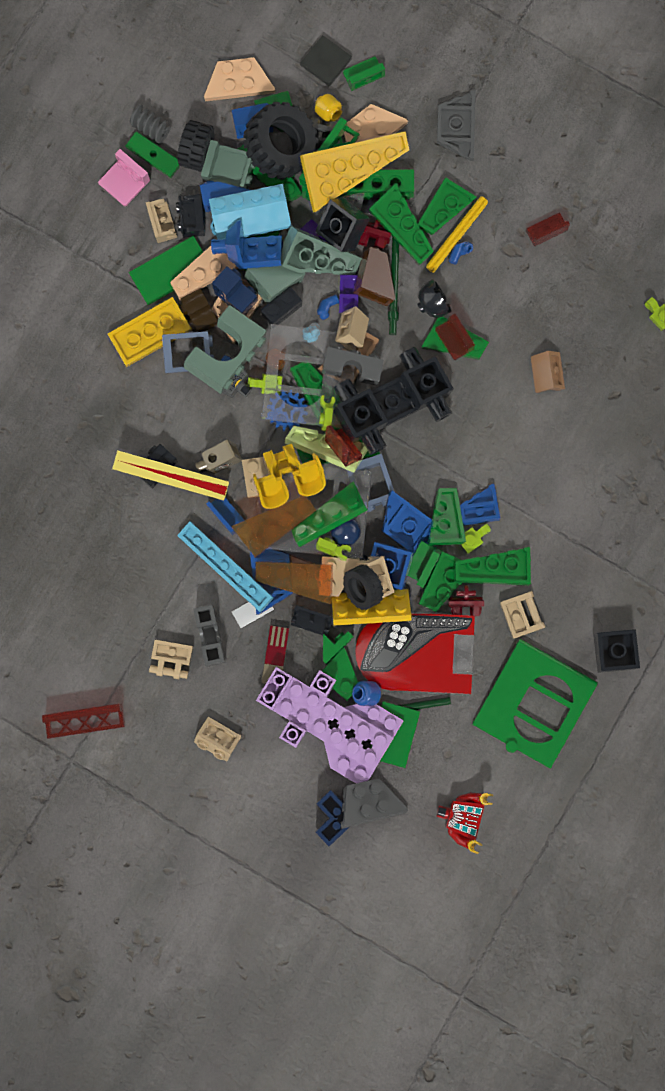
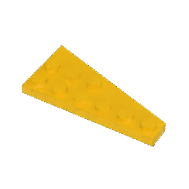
(343, 167)

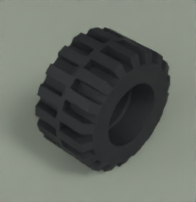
(194, 145)

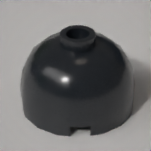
(433, 300)

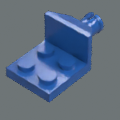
(249, 252)

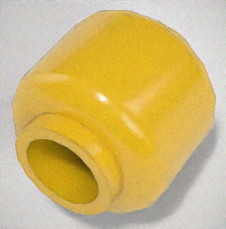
(328, 108)

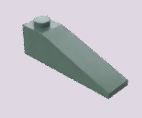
(308, 253)

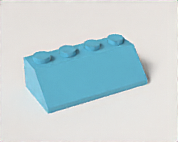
(257, 209)

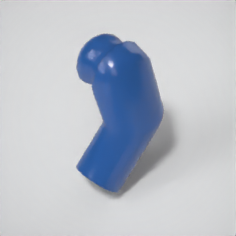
(459, 250)
(324, 306)

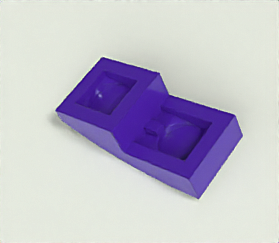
(347, 297)

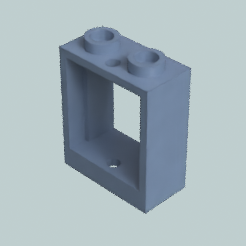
(167, 348)
(371, 463)

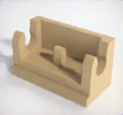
(161, 220)
(352, 328)
(379, 567)

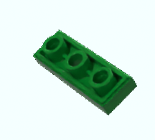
(145, 149)

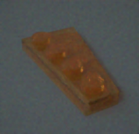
(268, 527)
(299, 578)

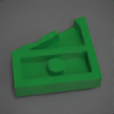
(342, 671)

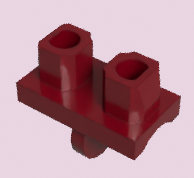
(375, 232)
(474, 603)

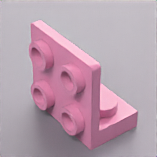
(124, 179)

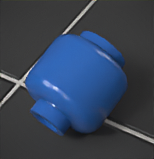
(366, 693)

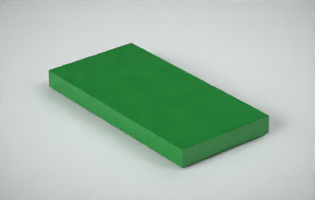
(155, 275)

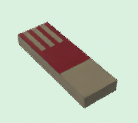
(275, 651)

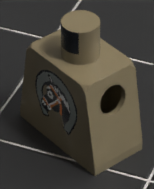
(226, 454)

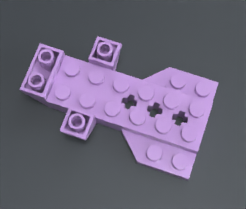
(310, 712)

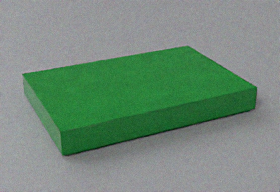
(399, 748)

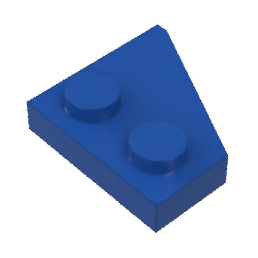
(481, 508)

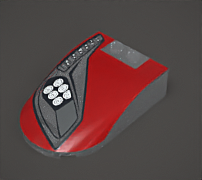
(419, 655)

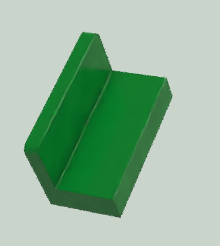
(364, 73)
(423, 563)

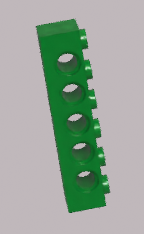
(385, 178)

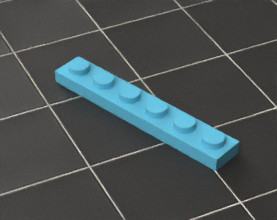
(225, 566)

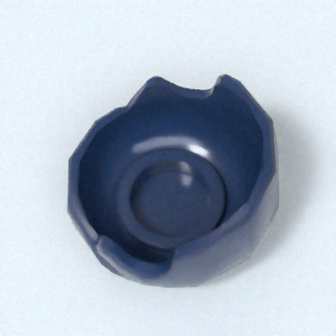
(346, 533)

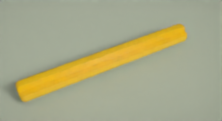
(457, 234)

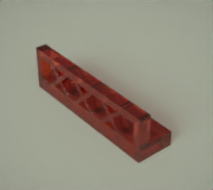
(82, 713)

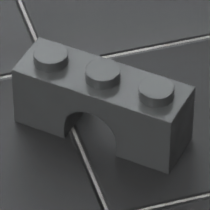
(368, 366)
(209, 635)

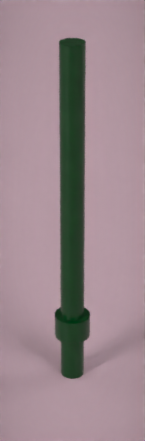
(393, 315)

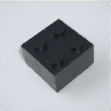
(342, 225)
(616, 651)

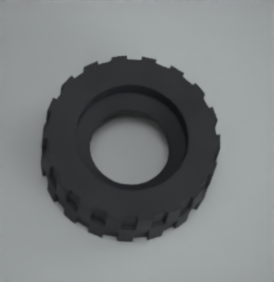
(371, 583)

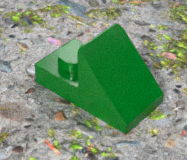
(330, 649)

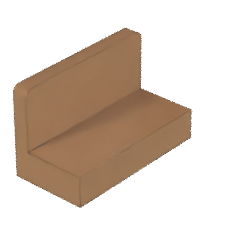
(547, 371)

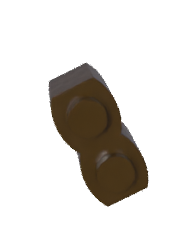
(199, 311)

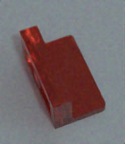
(547, 229)
(455, 337)
(342, 446)

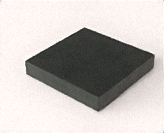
(326, 60)

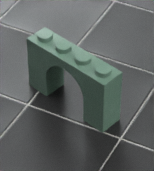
(220, 373)

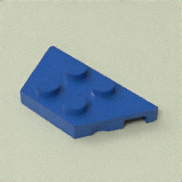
(405, 523)
(270, 556)

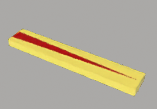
(170, 475)

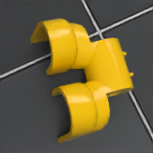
(307, 477)

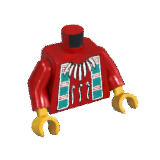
(465, 818)

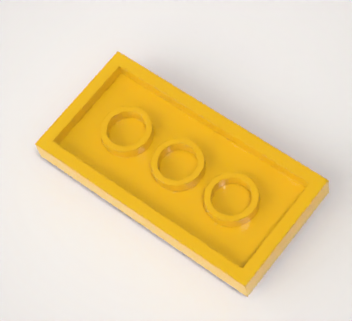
(144, 333)
(391, 609)

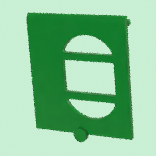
(517, 676)

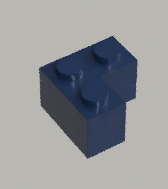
(230, 289)
(331, 829)

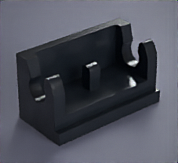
(311, 621)

